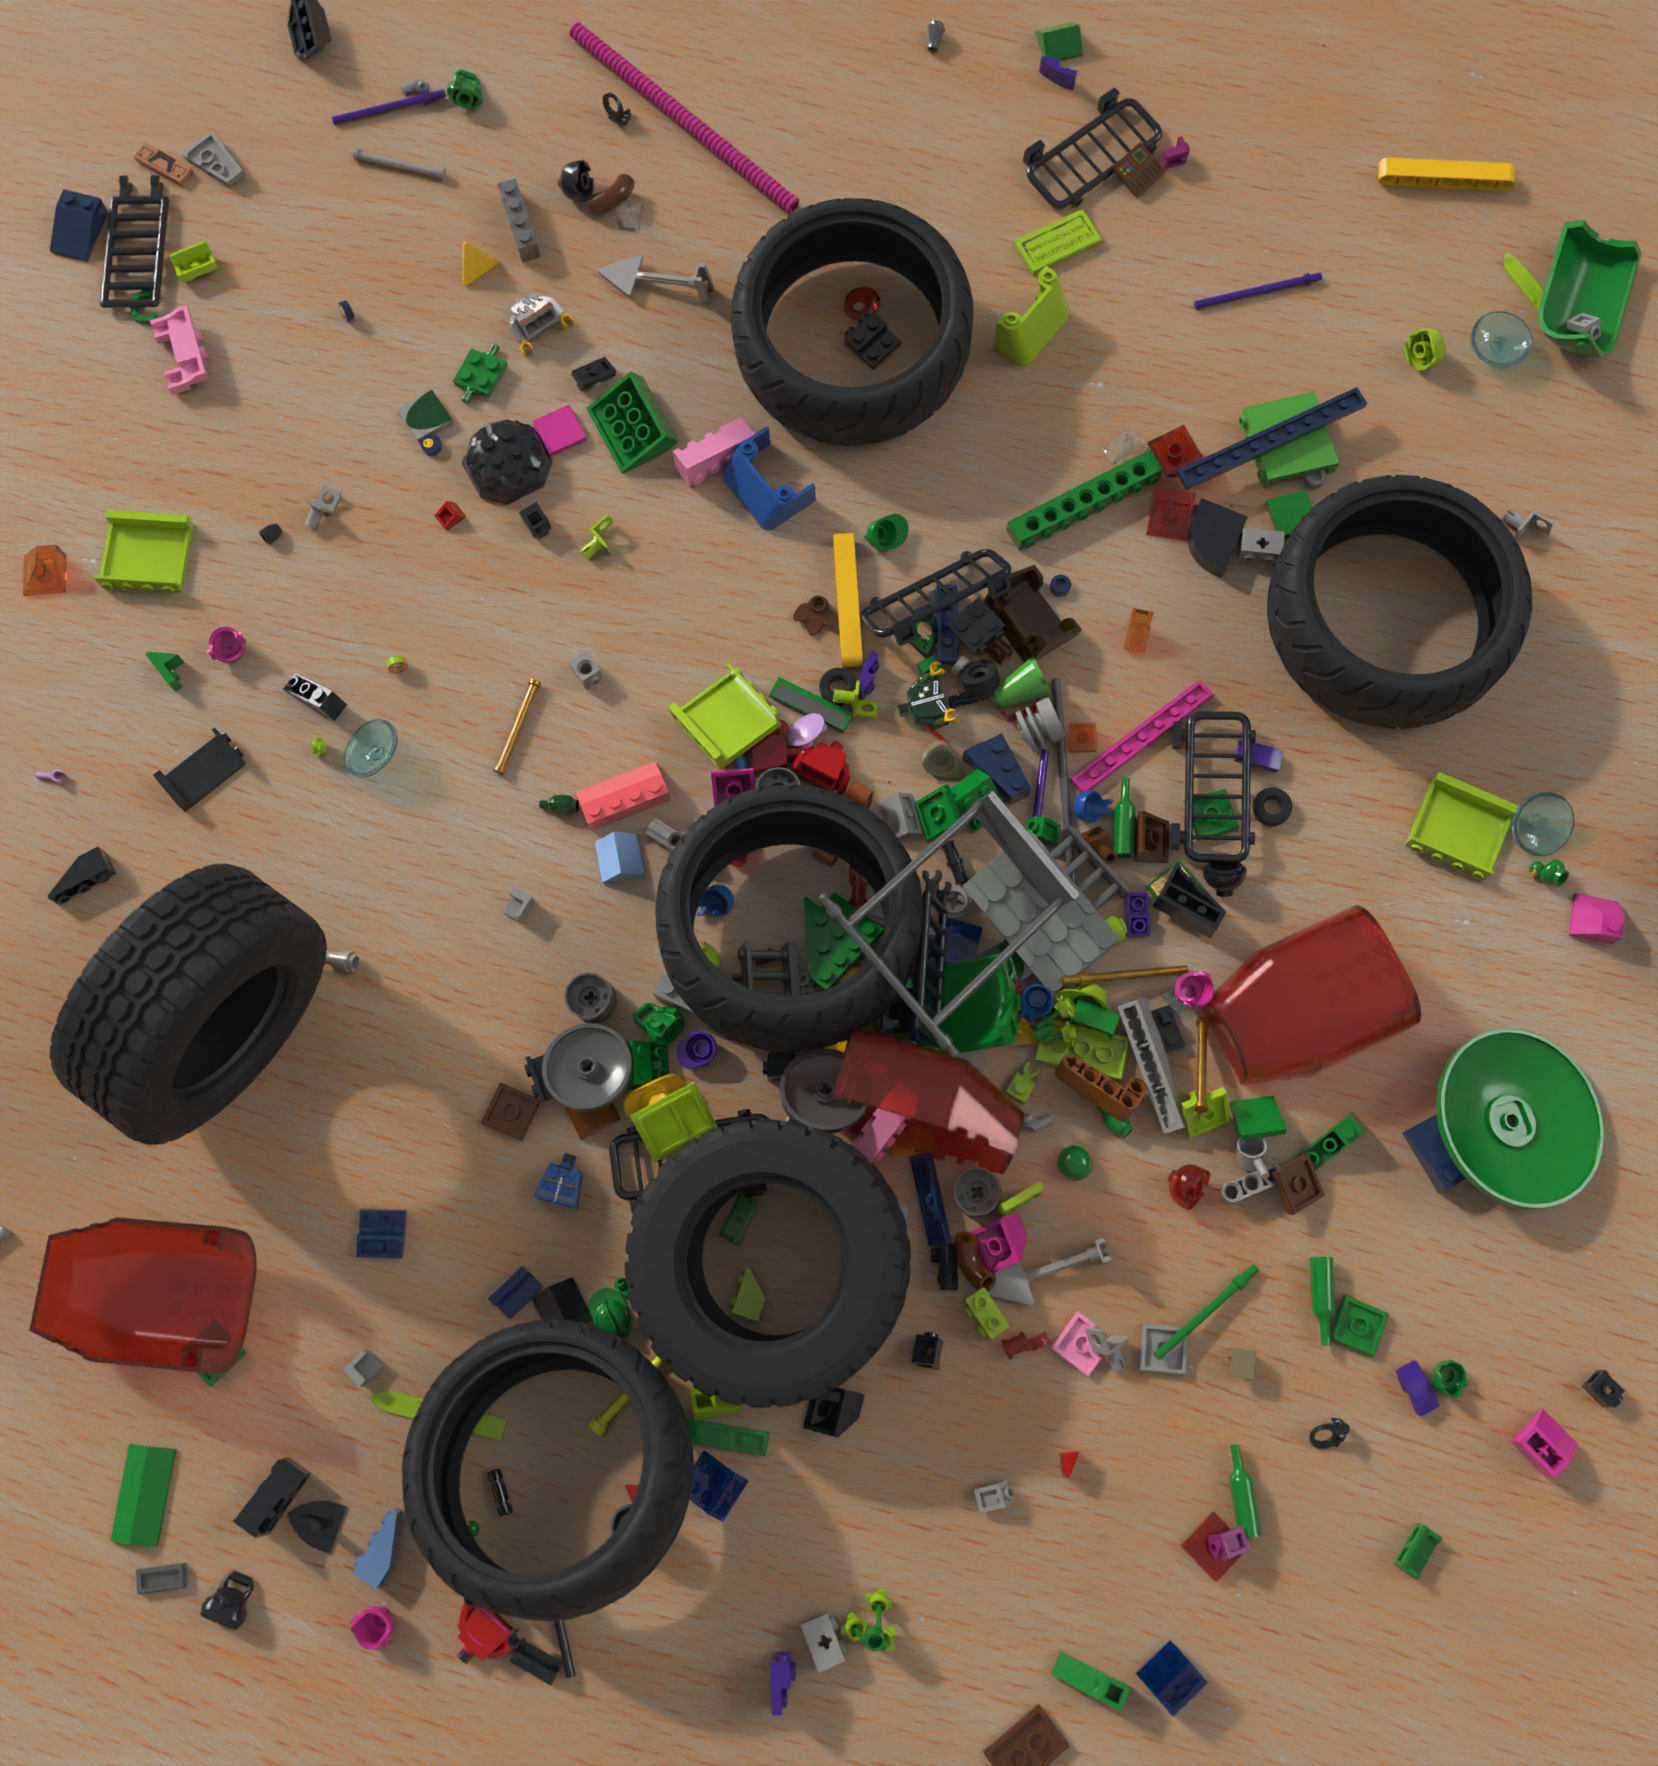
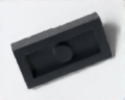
(593, 373)
(1168, 1029)
(948, 1272)

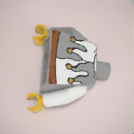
(534, 315)

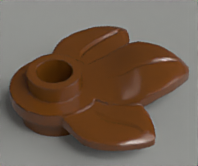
(813, 617)

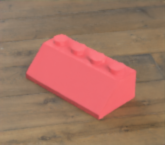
(623, 796)

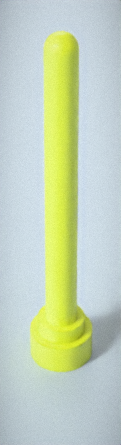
(600, 1423)

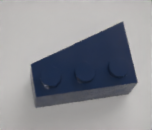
(998, 762)

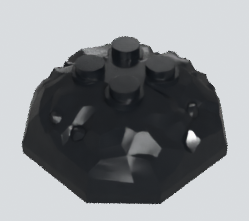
(506, 461)

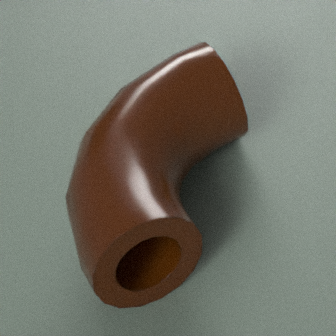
(612, 196)
(970, 1263)

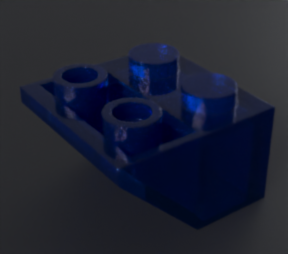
(1171, 1678)

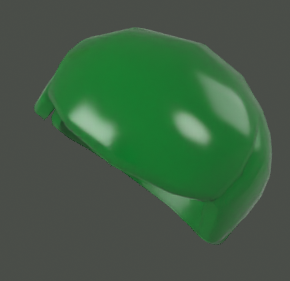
(1075, 1162)
(1449, 1378)

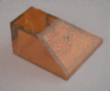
(44, 571)

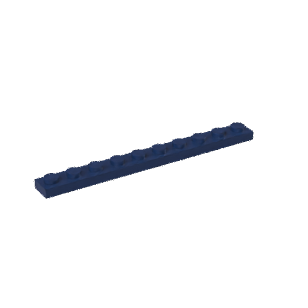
(1271, 438)

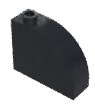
(1214, 535)

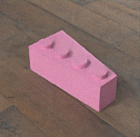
(711, 453)
(879, 1134)

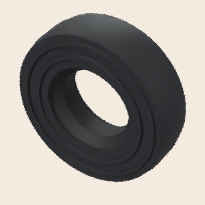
(836, 674)
(1275, 794)

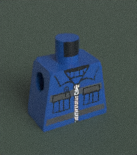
(561, 1183)

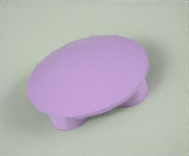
(806, 730)

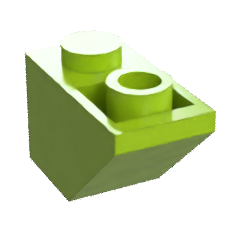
(750, 1299)
(709, 1407)

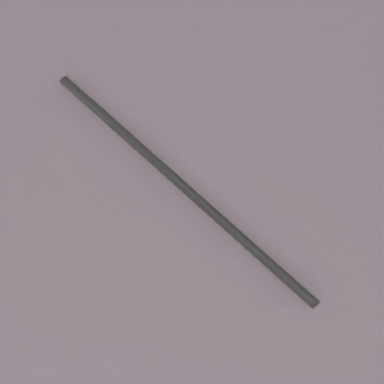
(1063, 774)

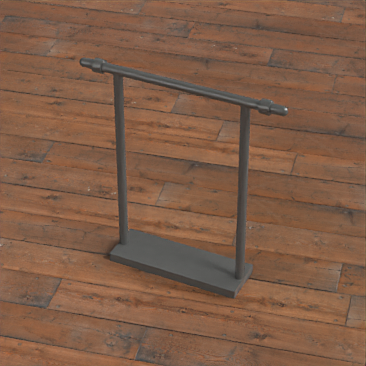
(1024, 854)

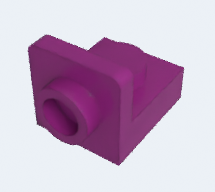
(1176, 156)
(1228, 1543)

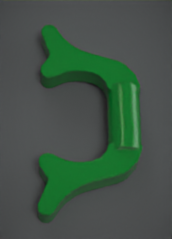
(135, 311)

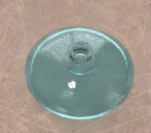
(1504, 331)
(370, 748)
(1552, 826)

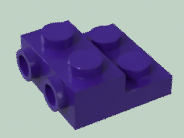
(782, 1675)

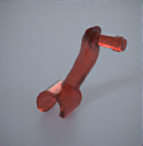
(1013, 717)

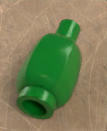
(1116, 1126)

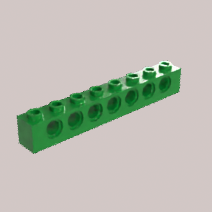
(1143, 464)

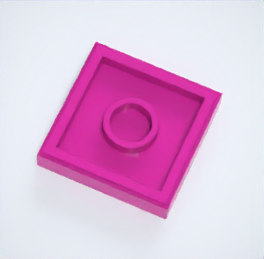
(559, 430)

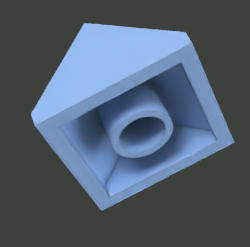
(619, 857)

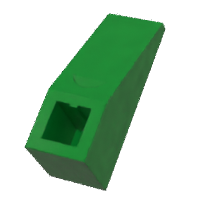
(1335, 1140)
(1091, 1680)

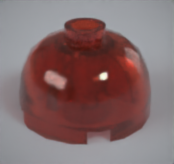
(1187, 1185)

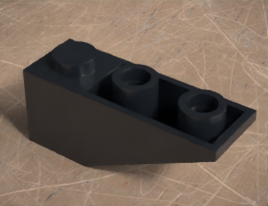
(315, 696)
(85, 872)

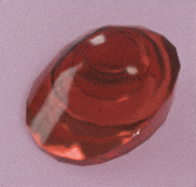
(863, 295)

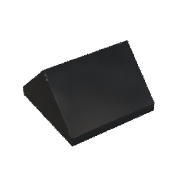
(562, 1302)

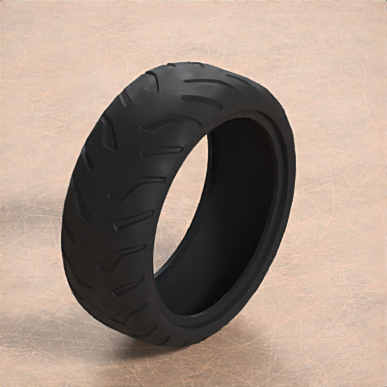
(852, 233)
(1446, 522)
(765, 820)
(442, 1433)

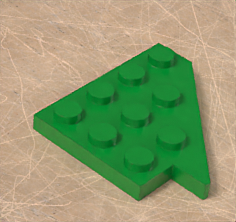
(829, 946)

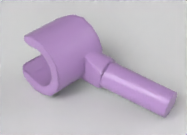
(52, 776)

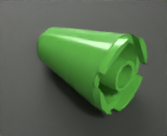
(1022, 686)

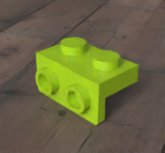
(193, 261)
(986, 1314)

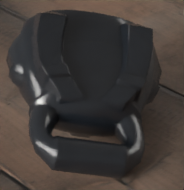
(228, 1604)

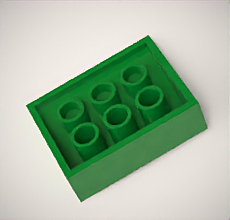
(632, 423)

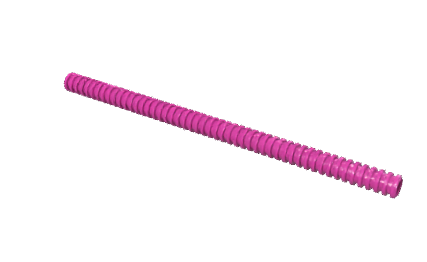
(684, 118)

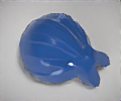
(1090, 806)
(716, 900)
(1035, 1002)

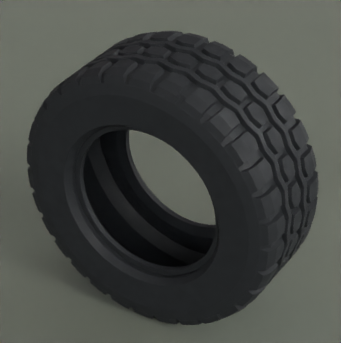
(187, 1002)
(670, 1280)

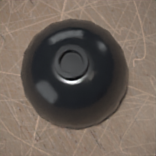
(575, 181)

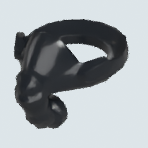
(616, 117)
(1339, 1432)

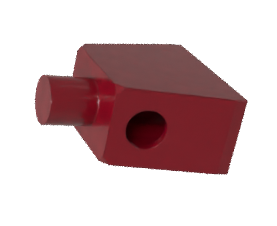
(772, 753)

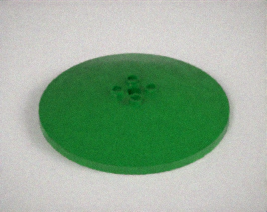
(1554, 1114)

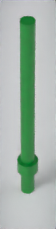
(1238, 1283)

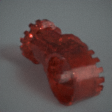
(859, 887)
(1020, 1343)

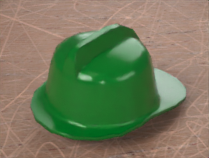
(887, 532)
(610, 1312)

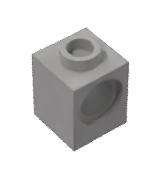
(584, 662)

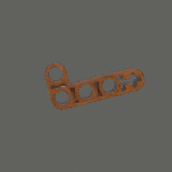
(858, 793)
(1099, 1088)

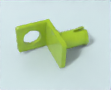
(597, 543)
(850, 697)

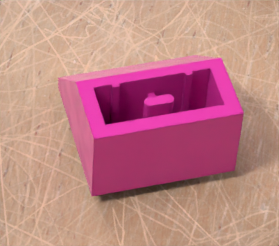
(1545, 1444)

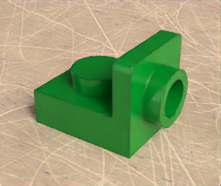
(1044, 829)

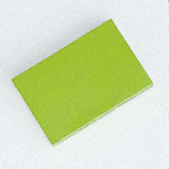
(1020, 1199)

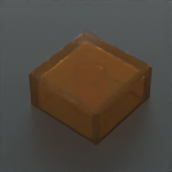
(1082, 737)

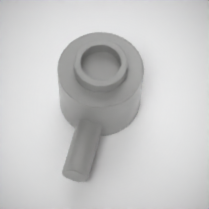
(1252, 1156)

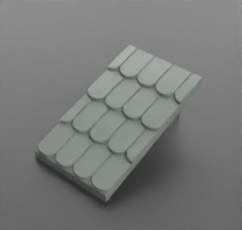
(1064, 944)

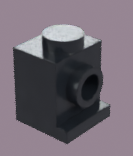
(535, 520)
(922, 1344)
(1597, 1385)

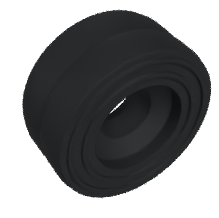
(980, 677)

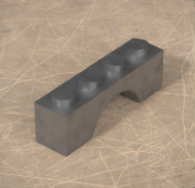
(519, 220)

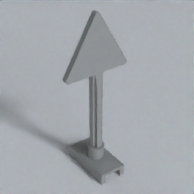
(626, 273)
(1013, 1282)

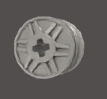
(1040, 725)

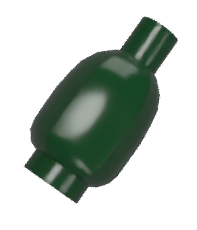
(560, 805)

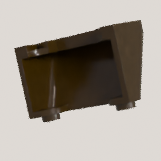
(1028, 617)

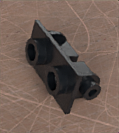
(536, 1662)

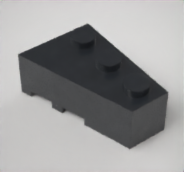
(1189, 903)
(272, 1498)

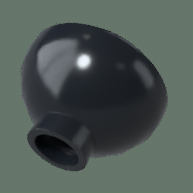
(1224, 877)

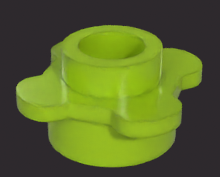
(318, 746)

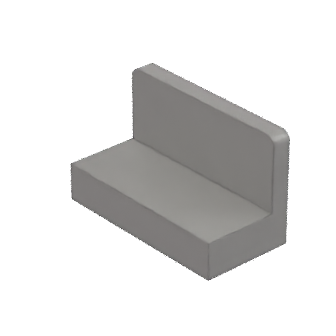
(901, 815)

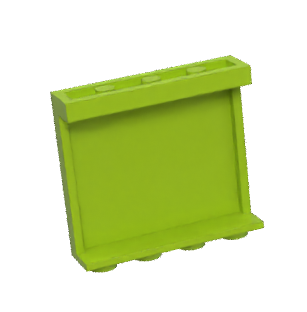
(145, 551)
(727, 718)
(1461, 826)

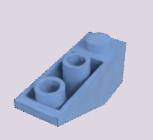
(381, 1555)

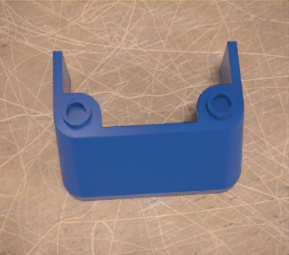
(765, 505)

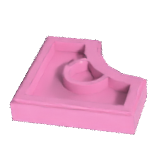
(1075, 1346)

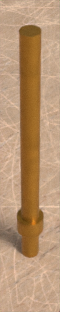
(1085, 978)

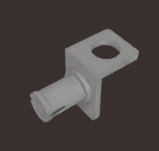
(321, 507)
(1523, 523)
(1108, 1346)

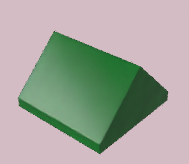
(1060, 41)

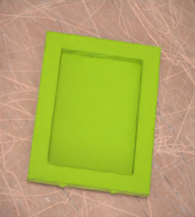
(673, 1121)

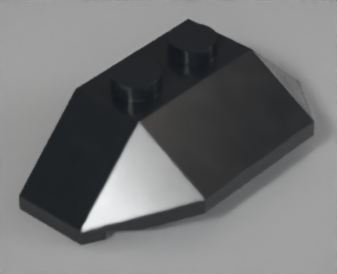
(307, 27)

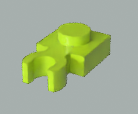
(1022, 1085)

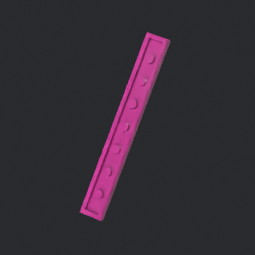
(1141, 737)

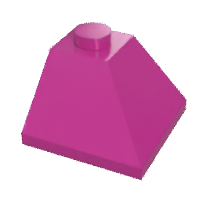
(1596, 919)
(1001, 1242)

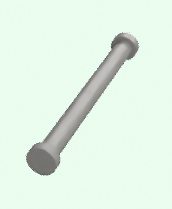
(440, 173)

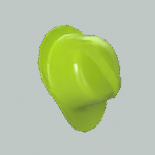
(1091, 993)

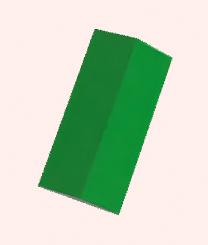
(143, 1495)

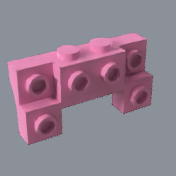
(186, 344)

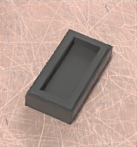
(161, 1578)

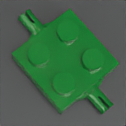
(480, 373)

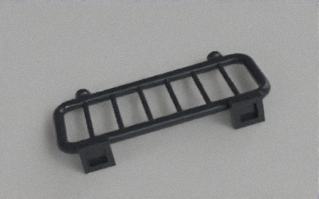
(1107, 107)
(905, 630)
(1187, 735)
(634, 1136)

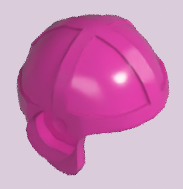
(226, 644)
(1194, 989)
(373, 1627)

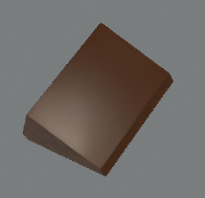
(1151, 838)
(593, 1121)

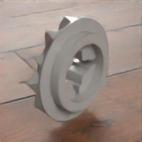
(963, 898)

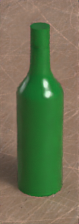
(1125, 823)
(1323, 1294)
(1244, 1496)

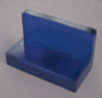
(516, 1292)

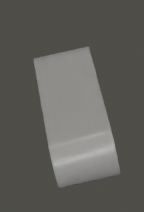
(1241, 1189)

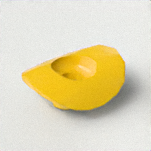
(651, 1093)

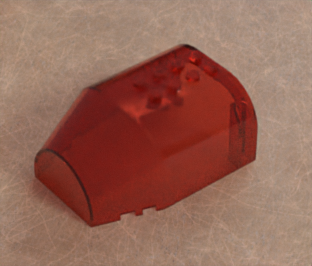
(1313, 1000)
(936, 1091)
(148, 1293)

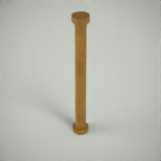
(533, 685)
(1201, 1105)

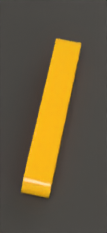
(1446, 174)
(847, 600)

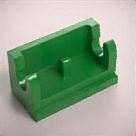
(1095, 1017)
(739, 1219)
(1417, 1550)

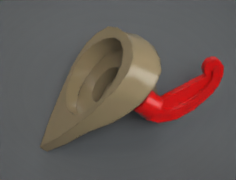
(941, 759)

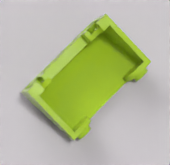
(1026, 336)

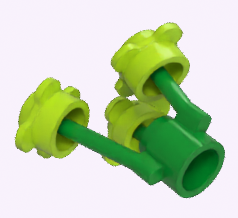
(1063, 1009)
(876, 1636)

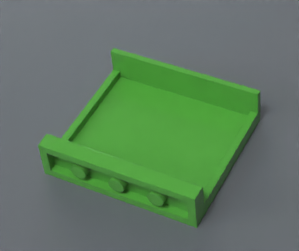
(1298, 457)

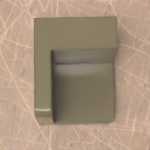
(1242, 1363)

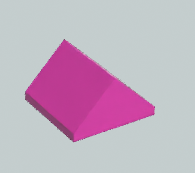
(731, 783)

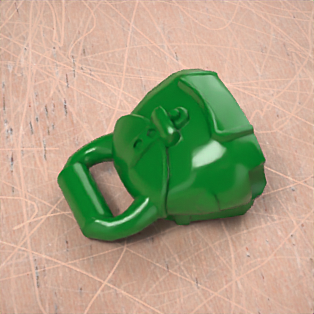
(465, 90)
(662, 1025)

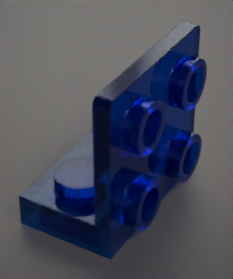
(715, 1486)

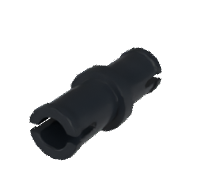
(955, 863)

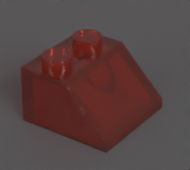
(1174, 450)
(1170, 513)

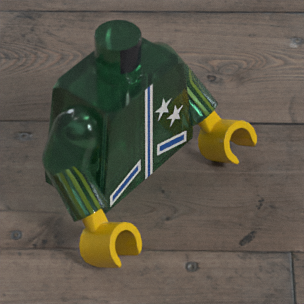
(927, 701)

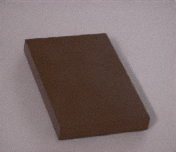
(1028, 1742)

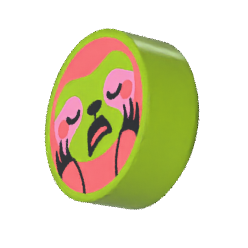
(397, 664)

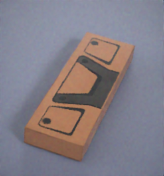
(163, 164)

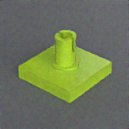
(1215, 1117)

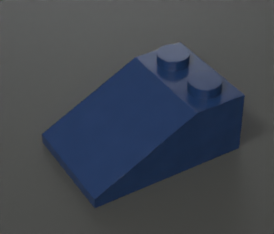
(77, 224)
(1432, 1154)

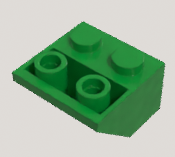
(971, 790)
(649, 1062)

